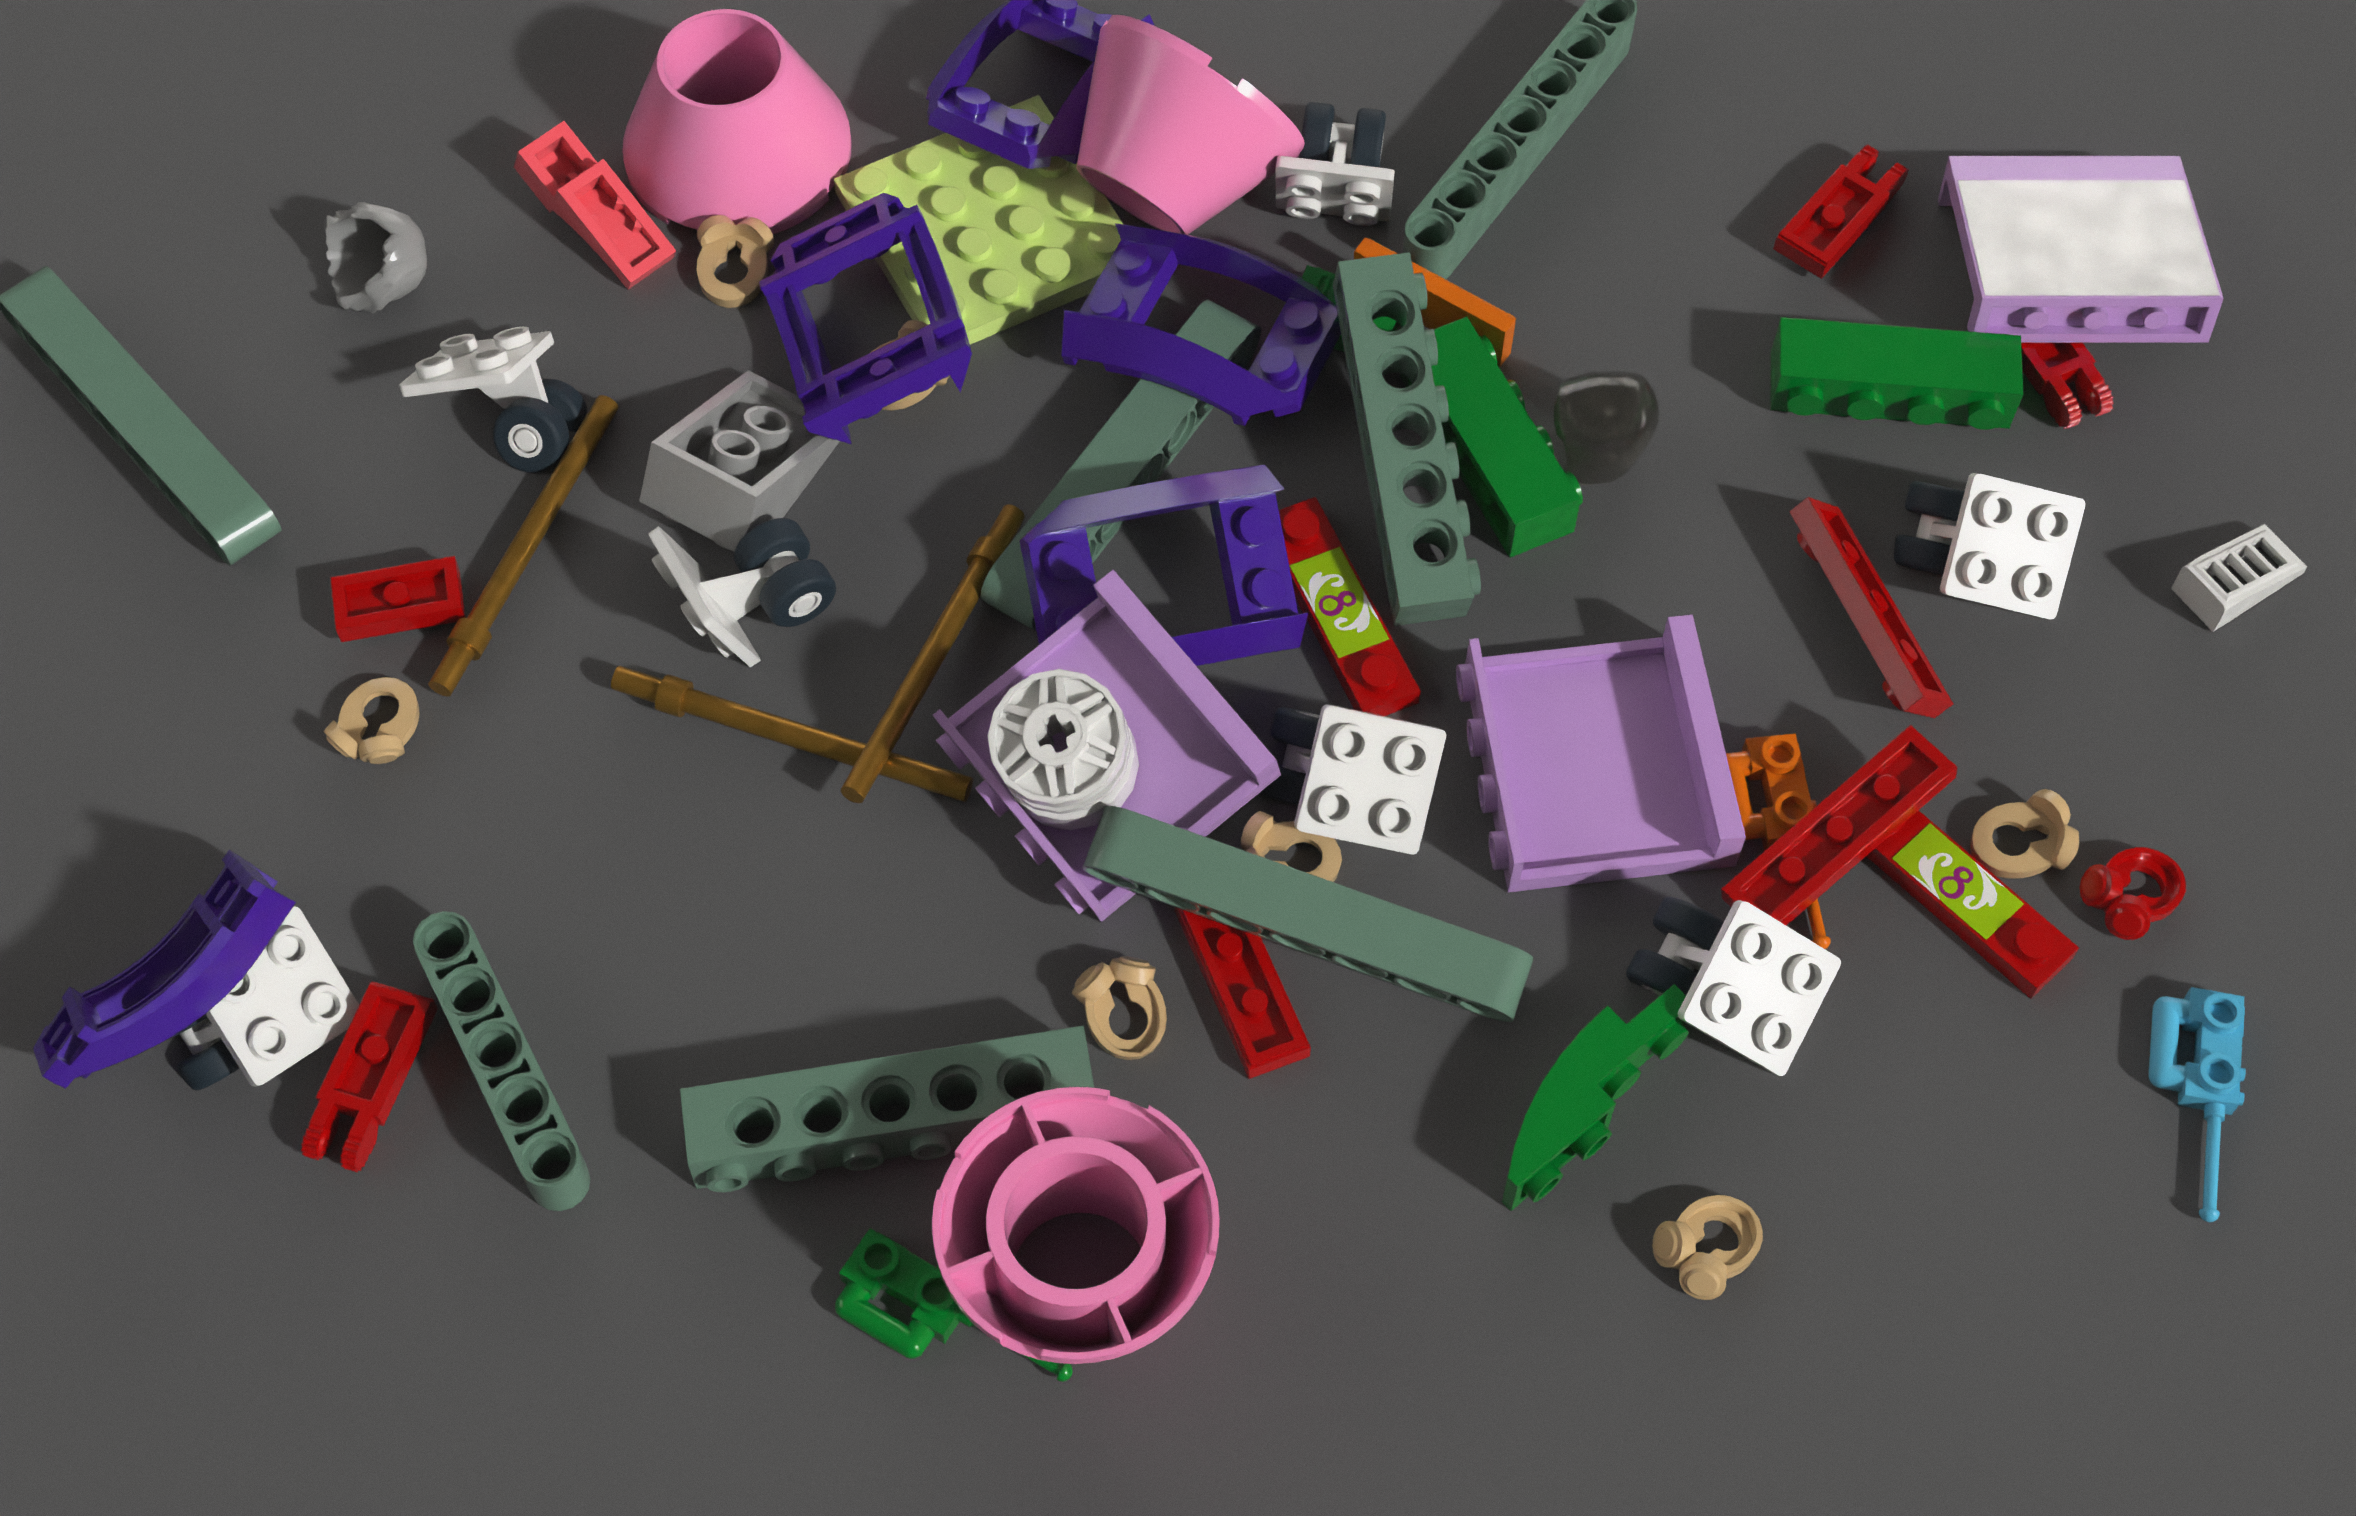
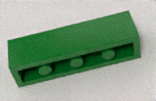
(1896, 373)
(1499, 448)

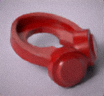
(2127, 914)

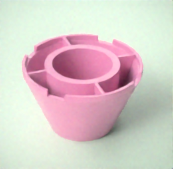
(734, 127)
(1172, 132)
(1064, 1157)

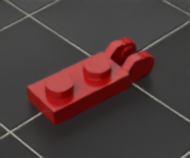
(1838, 213)
(2053, 367)
(368, 1071)

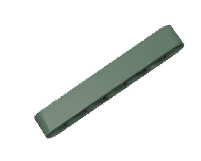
(1519, 135)
(139, 416)
(1127, 451)
(1308, 913)

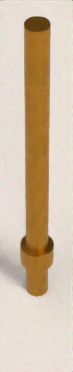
(472, 633)
(931, 656)
(678, 697)

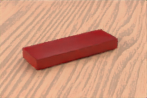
(1246, 994)

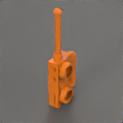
(1780, 768)

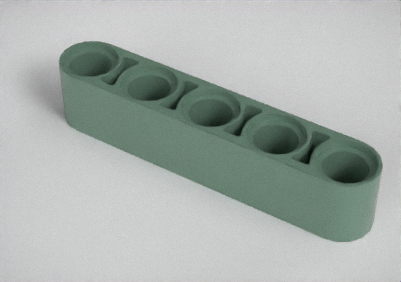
(509, 1086)

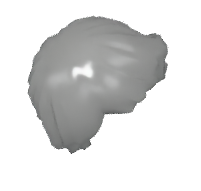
(373, 256)

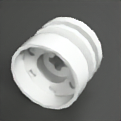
(1070, 785)

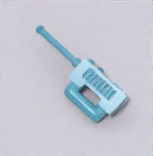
(2215, 1075)

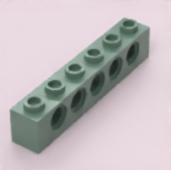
(1415, 587)
(855, 1092)

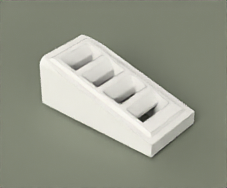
(2211, 601)

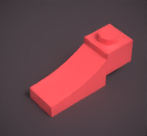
(593, 204)

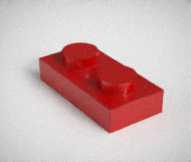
(397, 598)

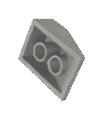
(734, 461)

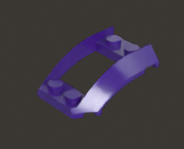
(1008, 131)
(1114, 333)
(891, 372)
(1247, 543)
(172, 982)

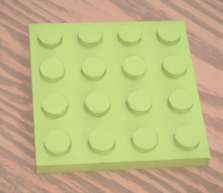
(1004, 232)

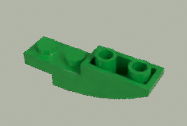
(1580, 1089)

